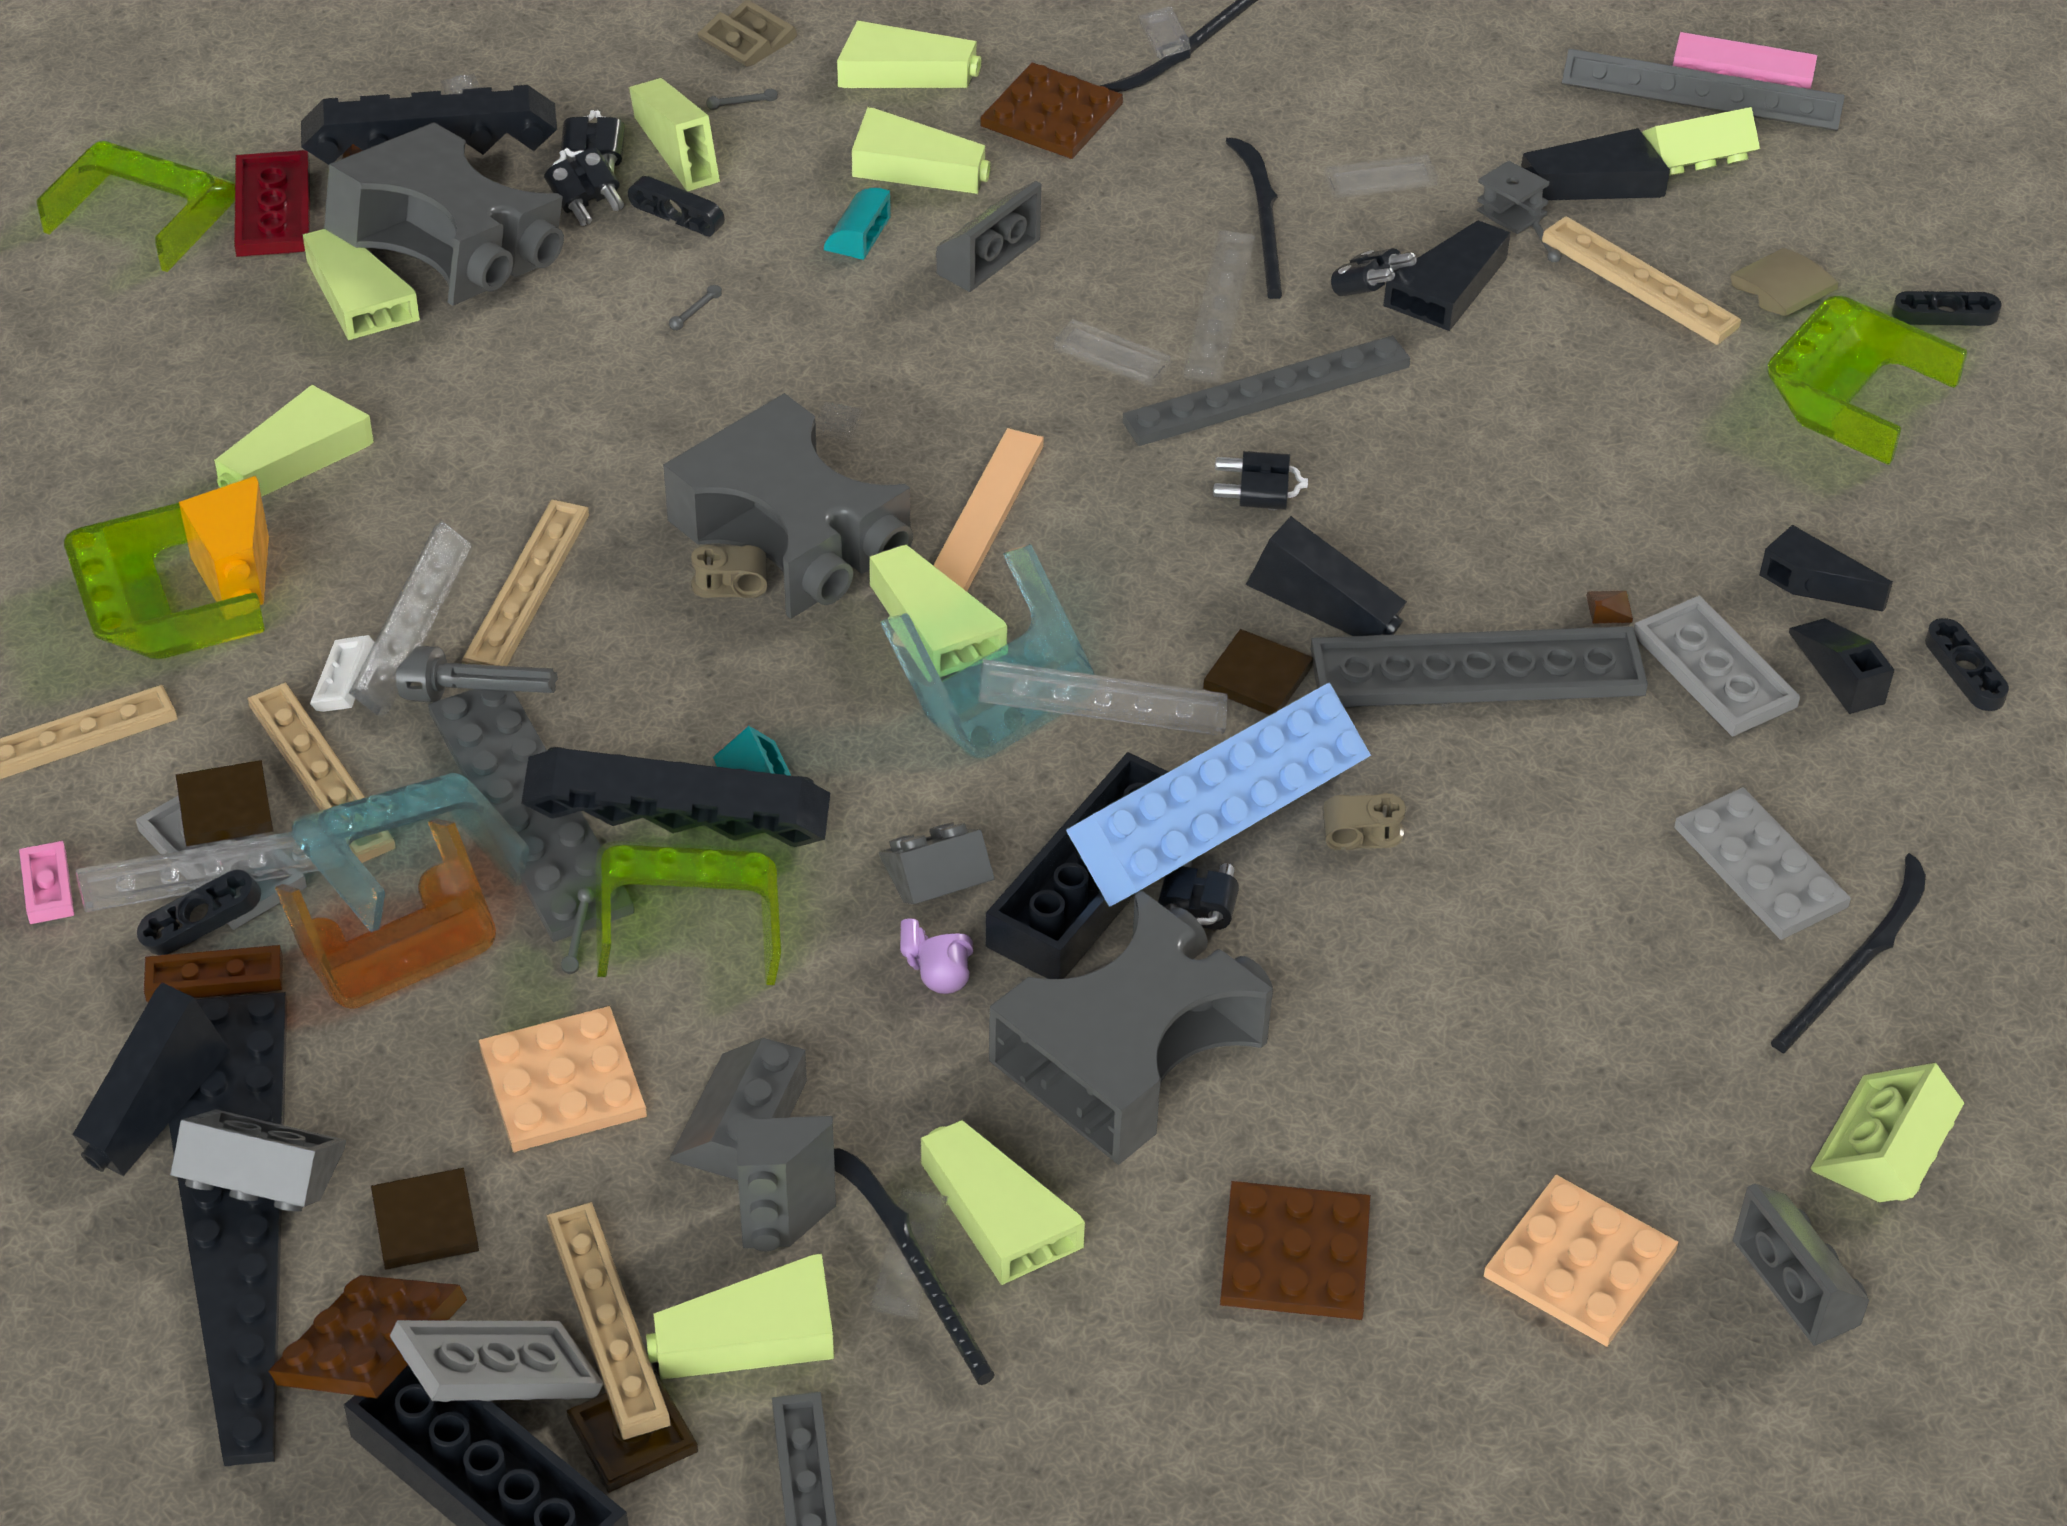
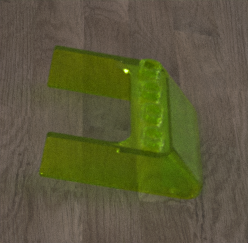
(206, 194)
(1838, 355)
(125, 595)
(687, 866)

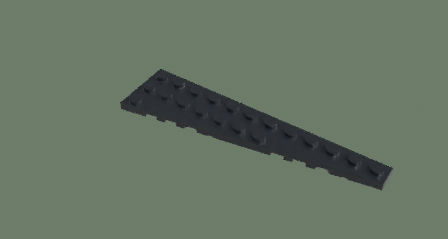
(236, 1240)

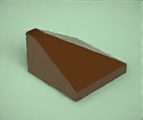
(1609, 607)

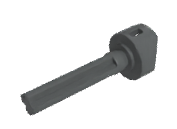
(431, 668)

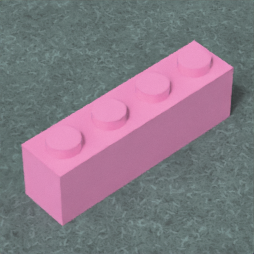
(1745, 60)

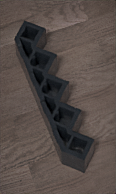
(474, 115)
(676, 795)

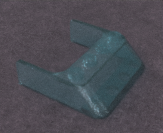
(953, 703)
(330, 831)

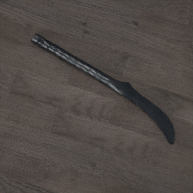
(1195, 41)
(1265, 199)
(1880, 940)
(899, 1226)

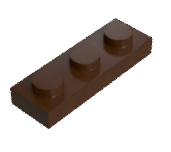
(216, 971)

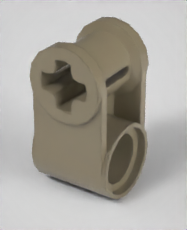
(732, 571)
(1360, 822)

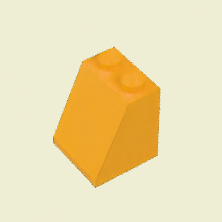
(228, 539)

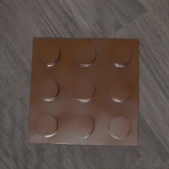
(1051, 110)
(1296, 1250)
(351, 1341)

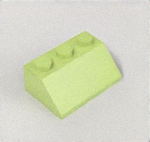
(1705, 140)
(1890, 1132)

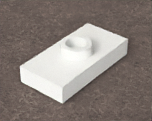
(340, 673)

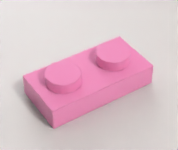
(46, 882)

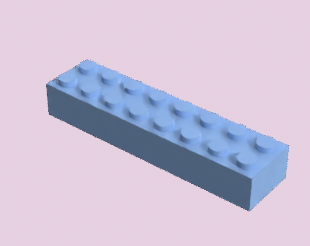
(1217, 794)

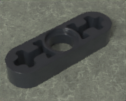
(697, 212)
(1981, 308)
(1966, 649)
(181, 908)

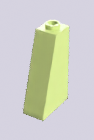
(905, 59)
(677, 131)
(916, 154)
(359, 286)
(296, 441)
(947, 618)
(1000, 1204)
(747, 1325)

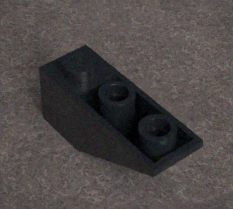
(1821, 572)
(1847, 663)

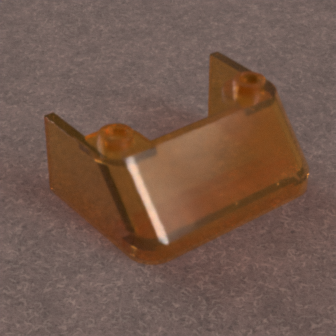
(409, 949)

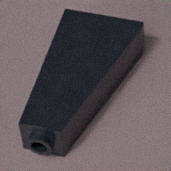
(1601, 168)
(1449, 275)
(1324, 583)
(150, 1080)

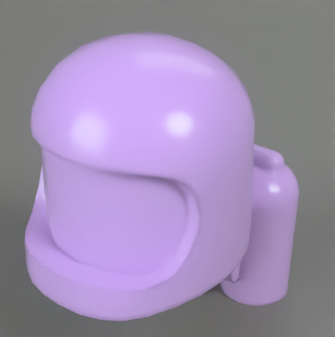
(939, 958)

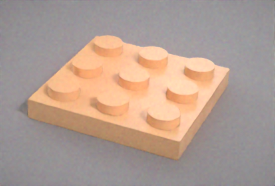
(562, 1078)
(1581, 1260)

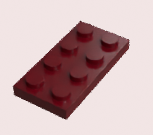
(271, 202)

